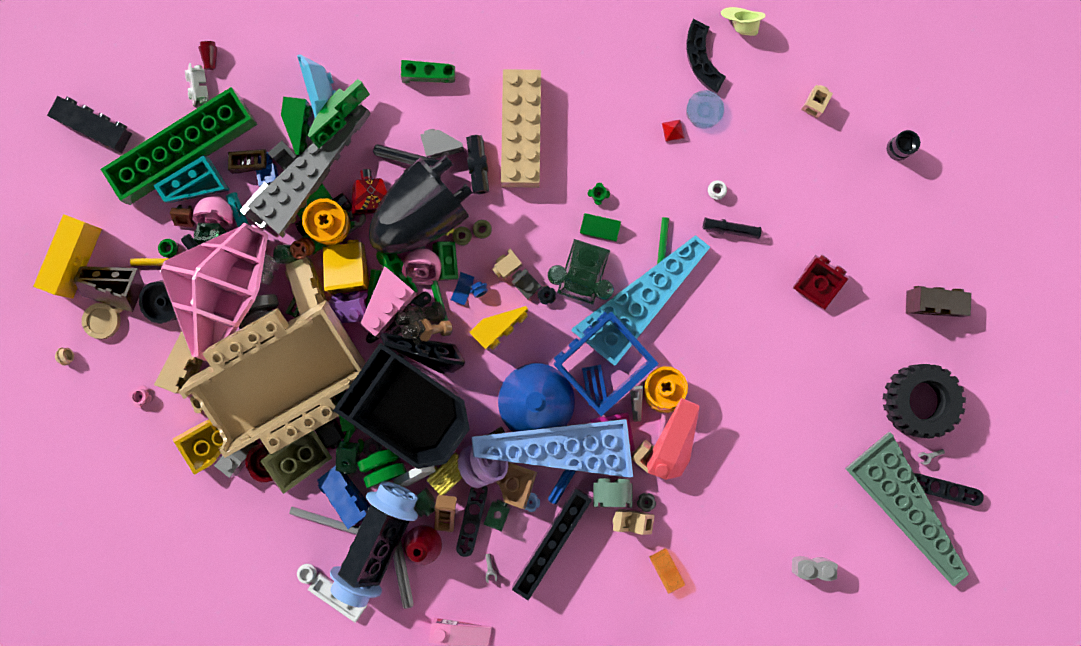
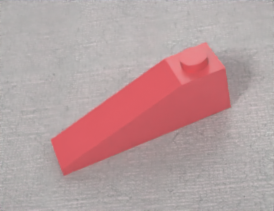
(675, 443)

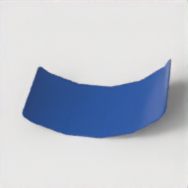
(462, 288)

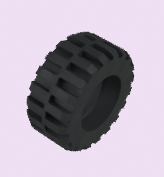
(948, 396)

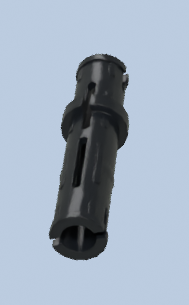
(723, 226)

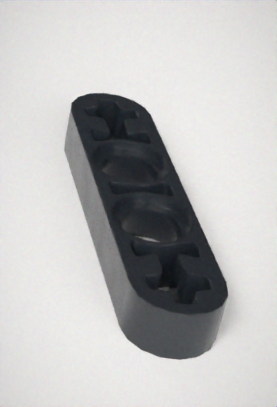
(944, 491)
(470, 518)

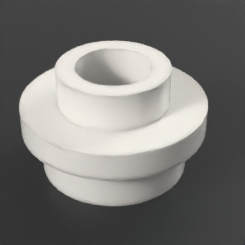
(719, 184)

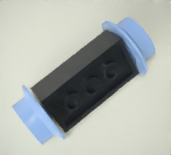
(374, 544)

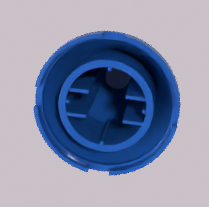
(536, 398)

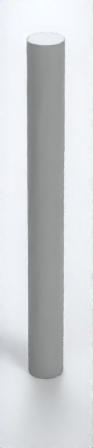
(322, 520)

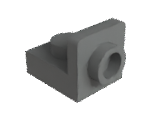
(525, 283)

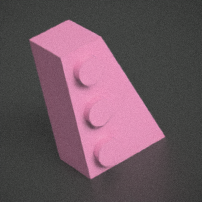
(387, 299)

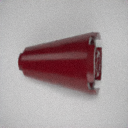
(422, 545)

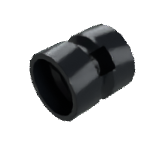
(903, 145)

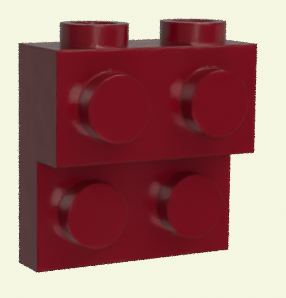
(821, 281)

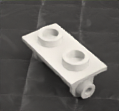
(195, 92)

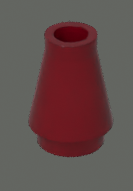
(208, 53)

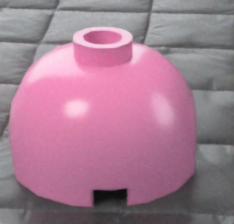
(213, 210)
(422, 266)

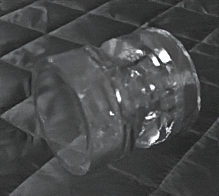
(269, 267)

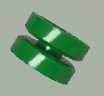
(381, 465)

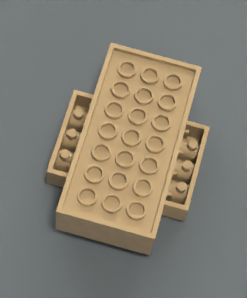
(276, 378)

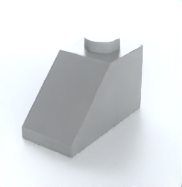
(439, 144)
(235, 462)

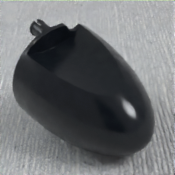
(417, 209)

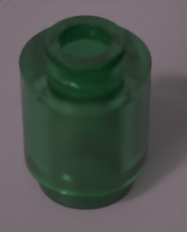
(283, 255)

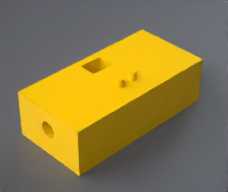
(68, 251)

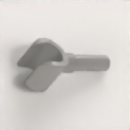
(930, 456)
(491, 571)

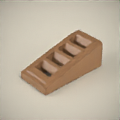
(445, 512)

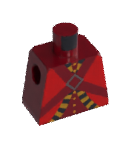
(367, 193)

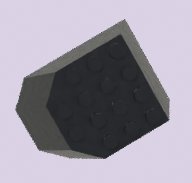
(405, 409)

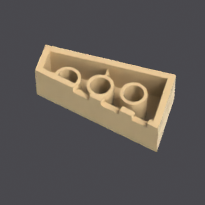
(178, 367)

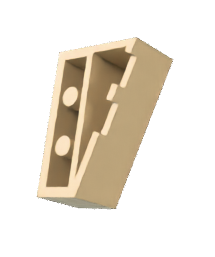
(305, 284)

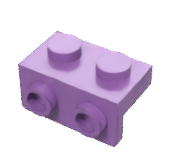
(349, 306)

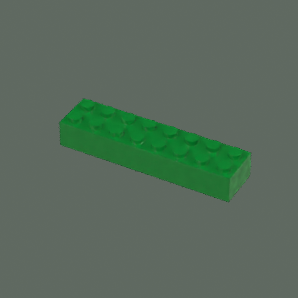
(178, 145)

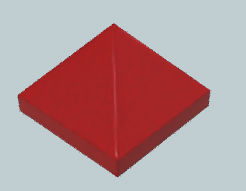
(672, 130)

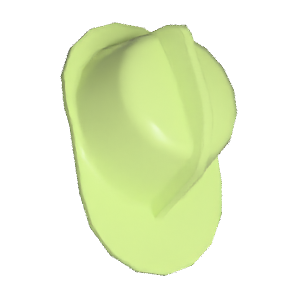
(744, 21)

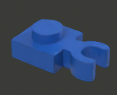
(267, 175)

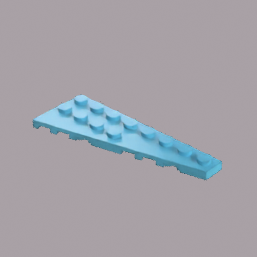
(641, 301)

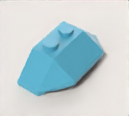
(317, 82)

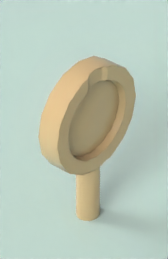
(101, 320)

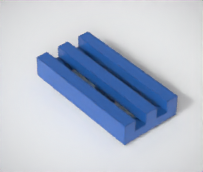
(591, 369)

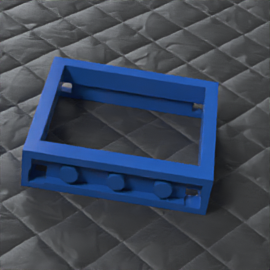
(627, 385)

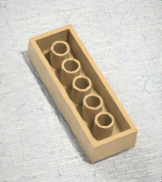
(521, 128)

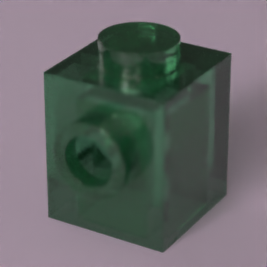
(347, 457)
(425, 503)

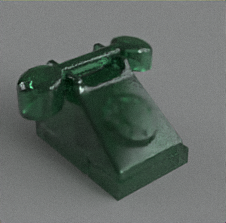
(583, 273)

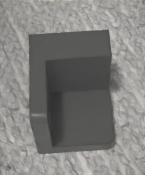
(282, 155)

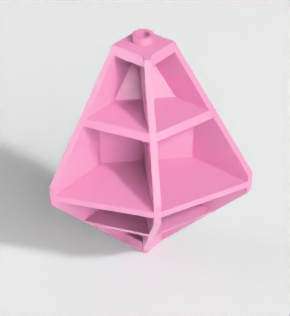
(215, 285)

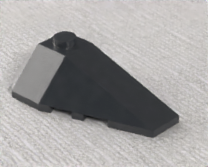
(433, 354)

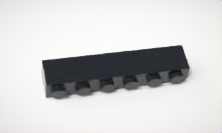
(551, 543)

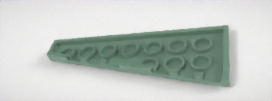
(893, 486)

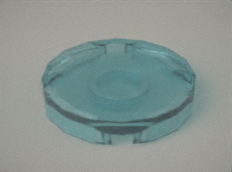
(705, 109)

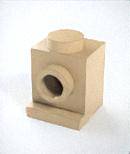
(814, 108)
(506, 265)

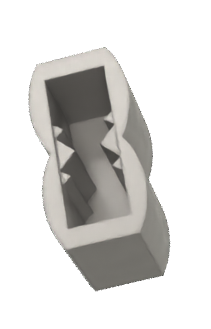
(814, 568)

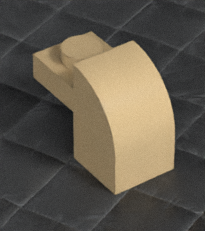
(633, 521)

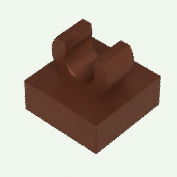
(182, 216)

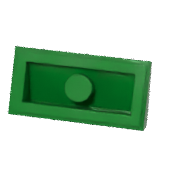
(600, 227)
(447, 255)

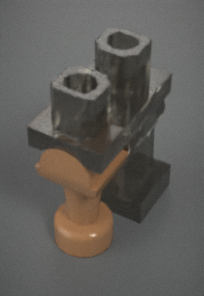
(423, 322)

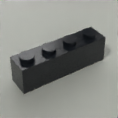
(92, 125)

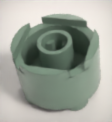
(612, 494)

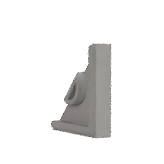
(636, 401)

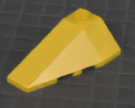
(199, 446)

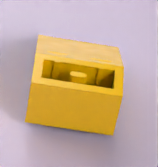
(492, 328)

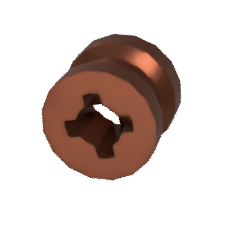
(298, 246)

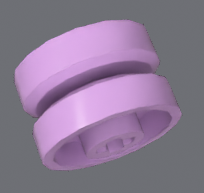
(480, 471)

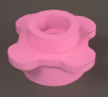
(134, 396)

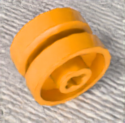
(318, 213)
(665, 378)

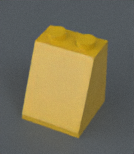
(345, 267)

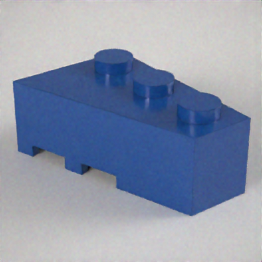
(343, 496)

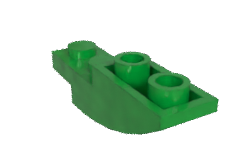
(332, 114)

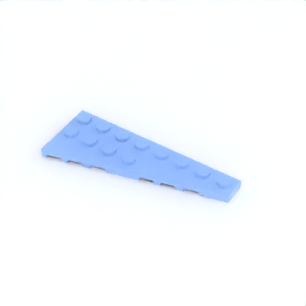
(581, 447)

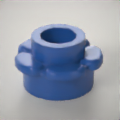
(479, 289)

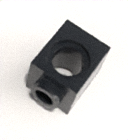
(330, 434)

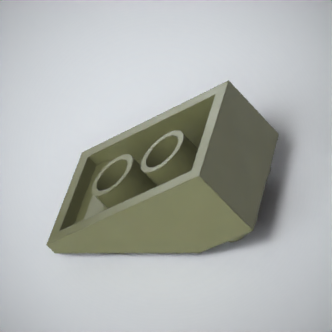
(296, 461)

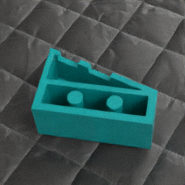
(192, 181)

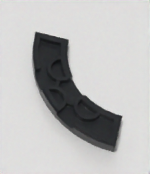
(698, 59)

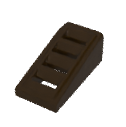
(234, 156)

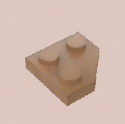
(517, 485)

